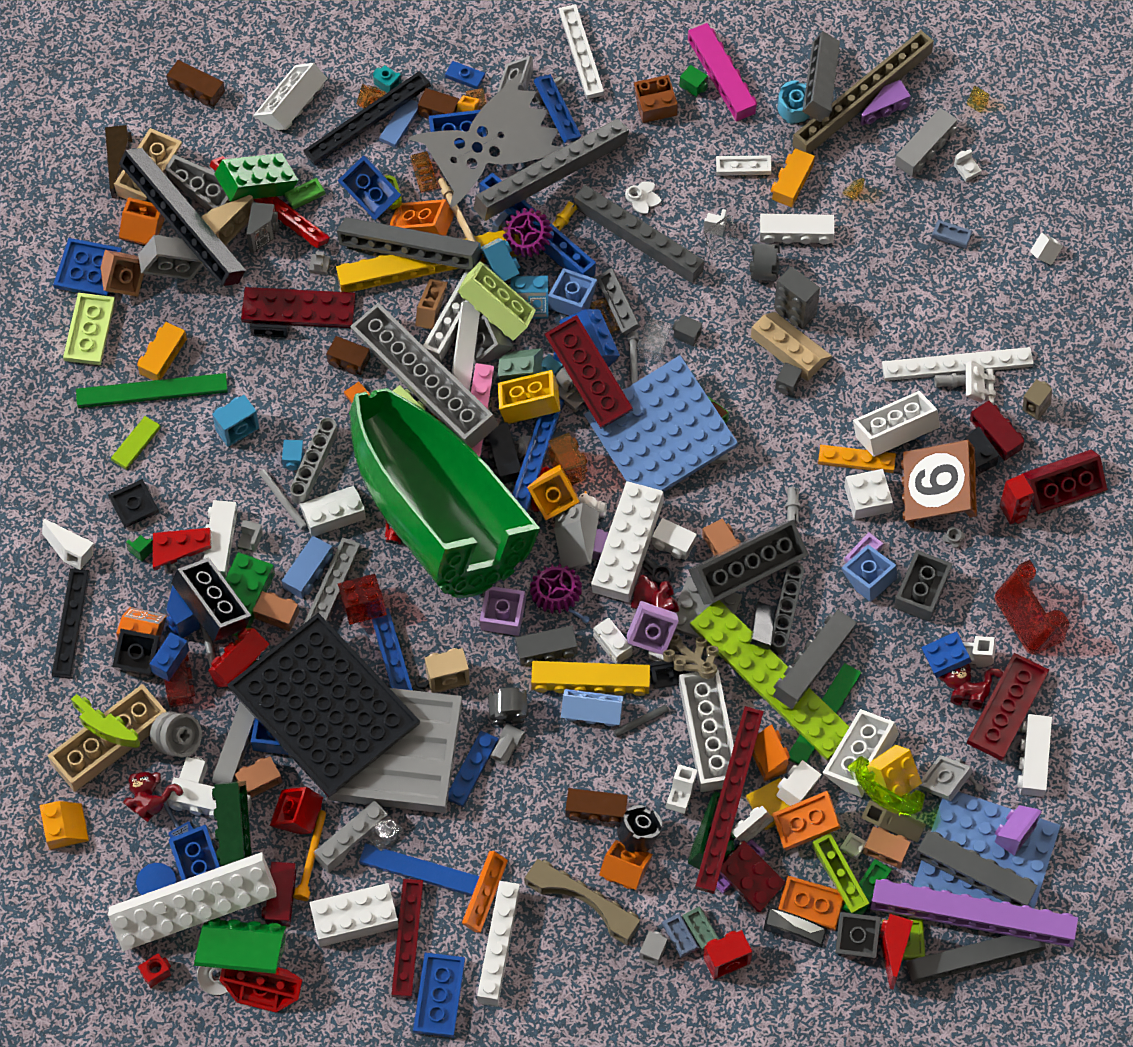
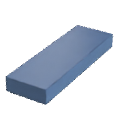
(399, 123)

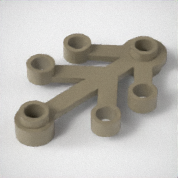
(705, 669)

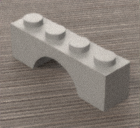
(337, 847)

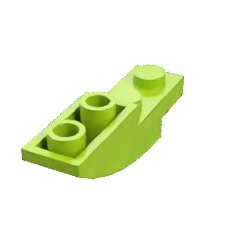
(107, 727)

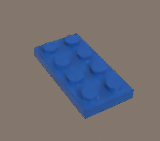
(439, 995)

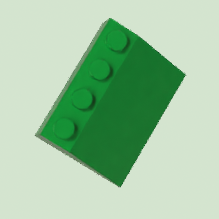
(241, 945)

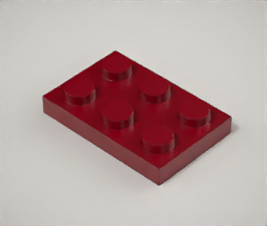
(751, 876)

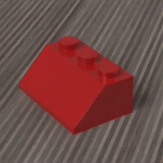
(237, 656)

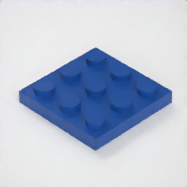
(81, 267)

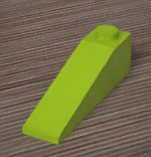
(839, 872)

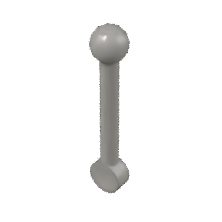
(978, 787)

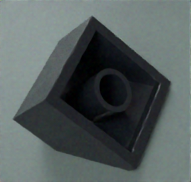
(135, 652)

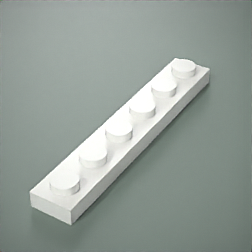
(581, 51)

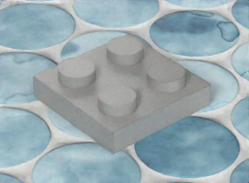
(945, 777)

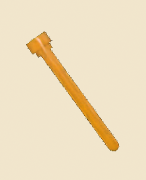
(302, 891)

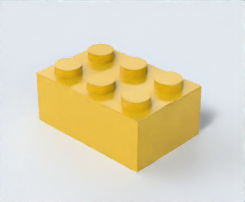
(529, 397)

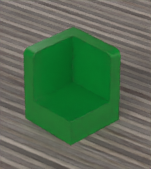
(140, 547)

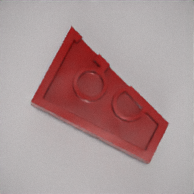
(175, 545)

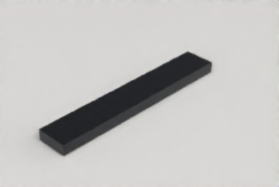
(70, 623)

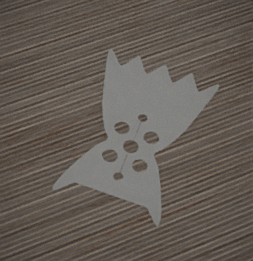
(505, 113)

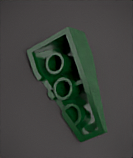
(700, 842)

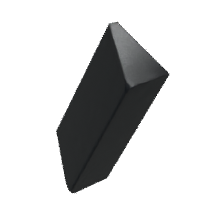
(269, 330)

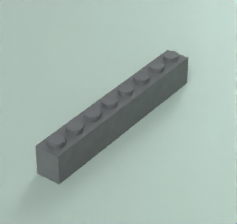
(639, 234)
(409, 243)

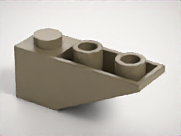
(899, 824)

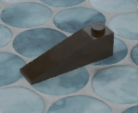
(116, 143)

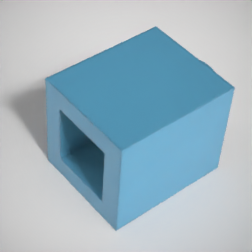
(292, 454)

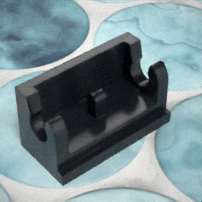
(664, 674)

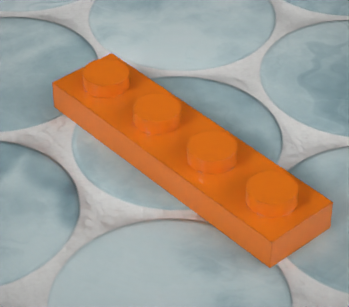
(484, 891)

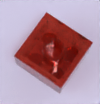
(362, 599)

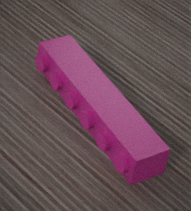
(722, 72)

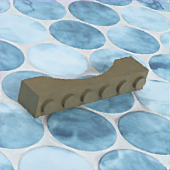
(547, 880)

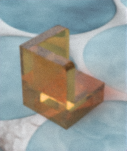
(368, 95)

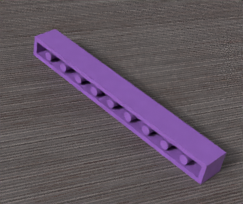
(974, 912)

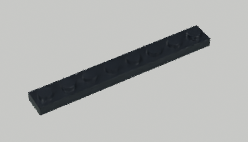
(366, 118)

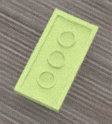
(89, 329)

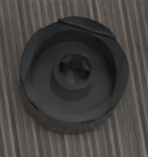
(639, 829)

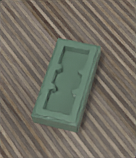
(699, 927)

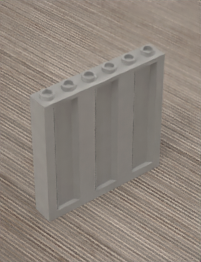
(419, 766)

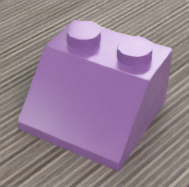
(1017, 828)

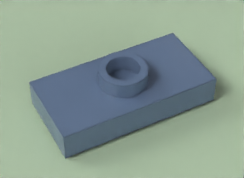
(952, 234)
(680, 935)

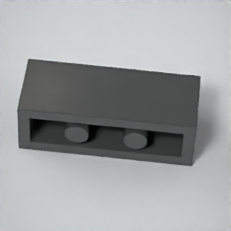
(546, 645)

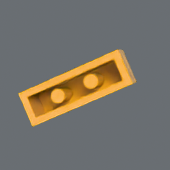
(792, 177)
(161, 351)

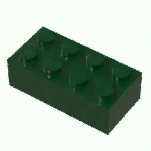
(232, 821)

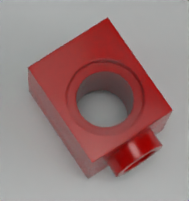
(154, 978)

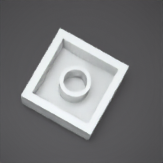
(868, 494)

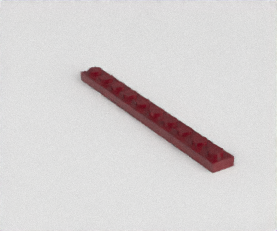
(729, 800)

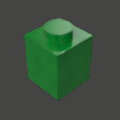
(693, 81)

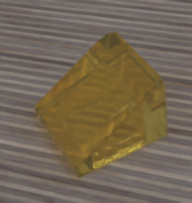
(978, 99)
(854, 188)

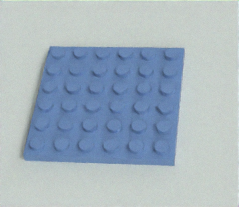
(668, 431)
(973, 825)

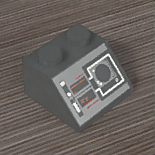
(261, 225)

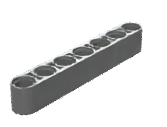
(971, 957)

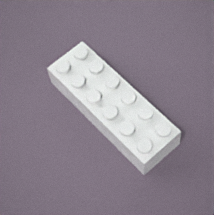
(627, 541)
(707, 728)

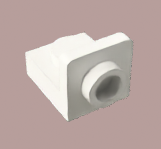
(966, 165)

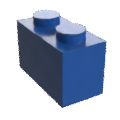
(169, 656)

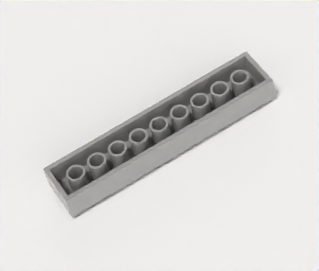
(424, 375)

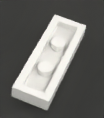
(743, 165)

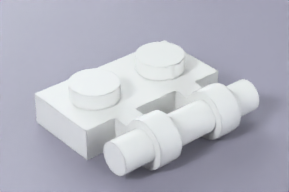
(976, 382)

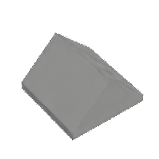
(516, 67)

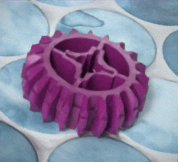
(528, 219)
(559, 595)

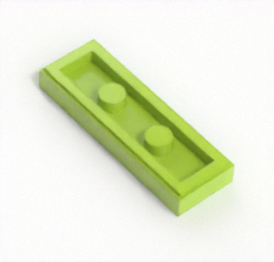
(135, 442)

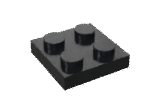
(133, 503)

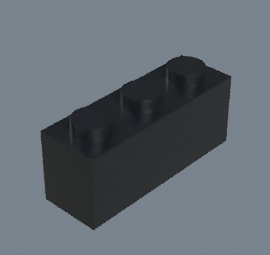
(503, 454)

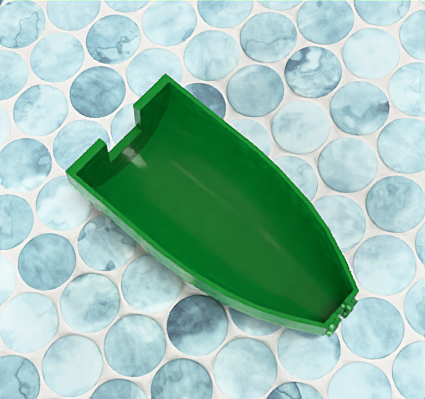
(438, 495)

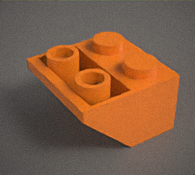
(140, 221)
(770, 754)

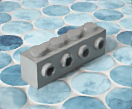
(926, 142)

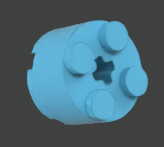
(791, 102)

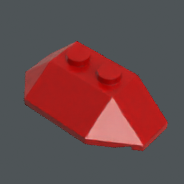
(262, 989)

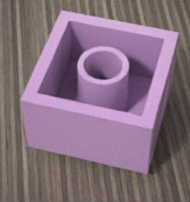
(502, 610)
(652, 628)

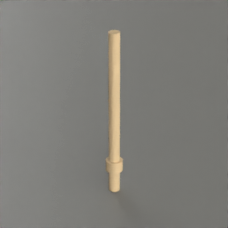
(447, 193)

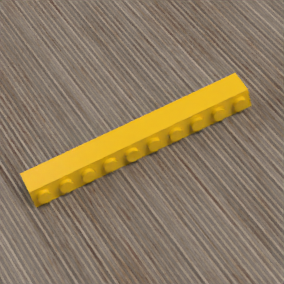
(394, 268)

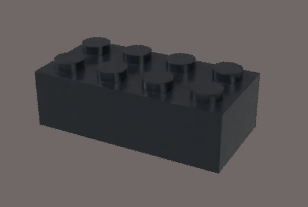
(211, 599)

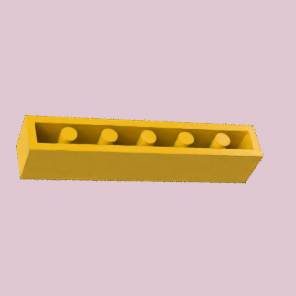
(590, 677)

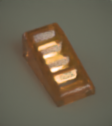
(422, 160)

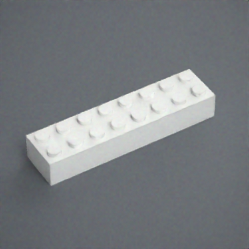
(192, 901)

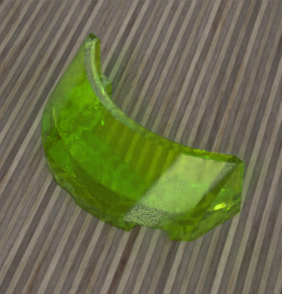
(907, 805)

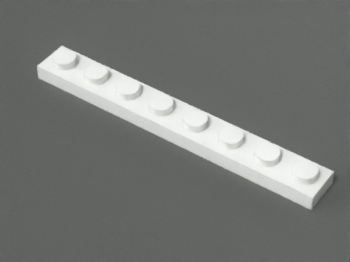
(956, 363)

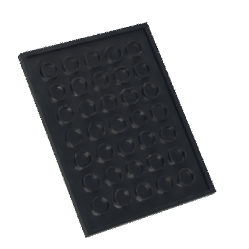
(323, 704)

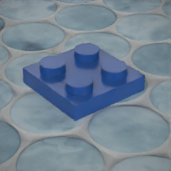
(946, 654)

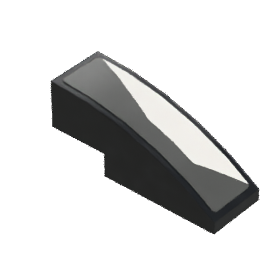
(794, 927)

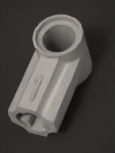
(509, 740)

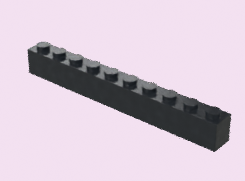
(182, 217)

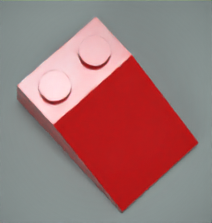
(894, 937)

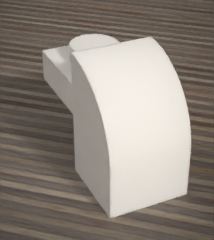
(981, 651)
(681, 789)

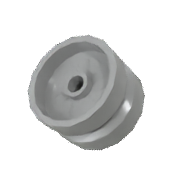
(176, 734)

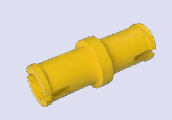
(563, 218)

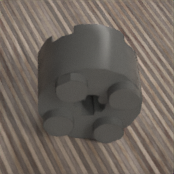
(765, 262)
(508, 706)

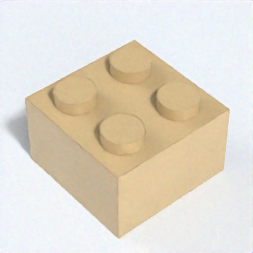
(447, 670)

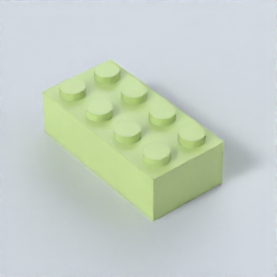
(496, 301)

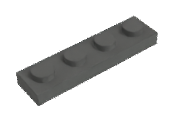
(618, 302)

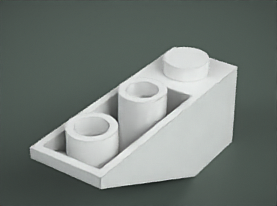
(69, 546)

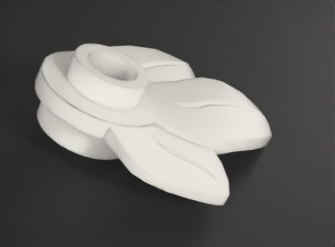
(645, 197)

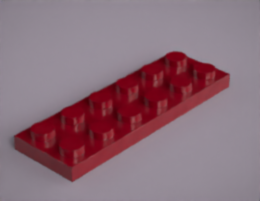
(298, 307)
(588, 372)
(1007, 706)

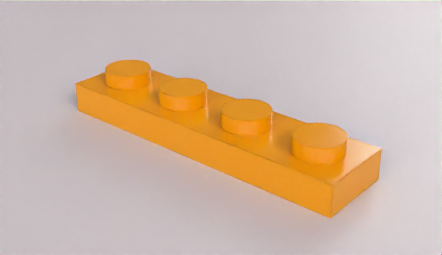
(856, 458)

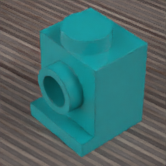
(386, 78)

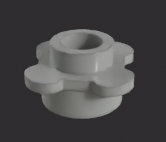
(953, 531)

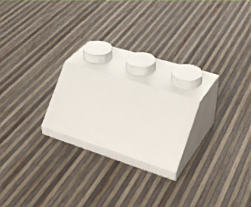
(333, 511)

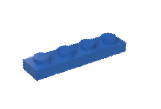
(557, 108)
(472, 768)

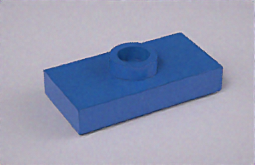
(465, 75)

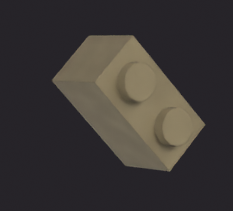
(1037, 399)

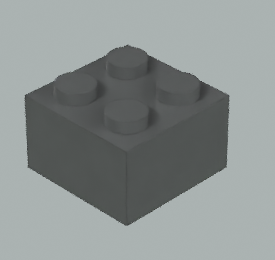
(858, 935)

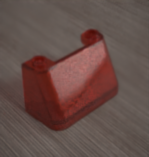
(1026, 615)

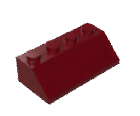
(1066, 481)

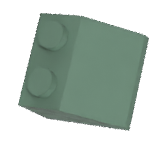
(520, 364)

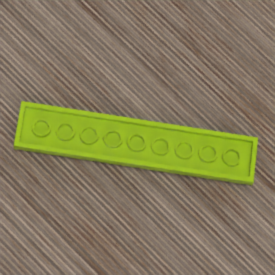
(762, 670)

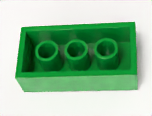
(256, 176)
(248, 580)

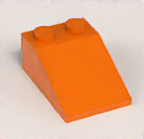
(424, 216)

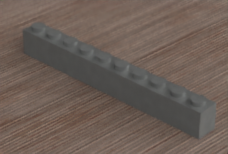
(550, 169)

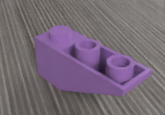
(889, 99)

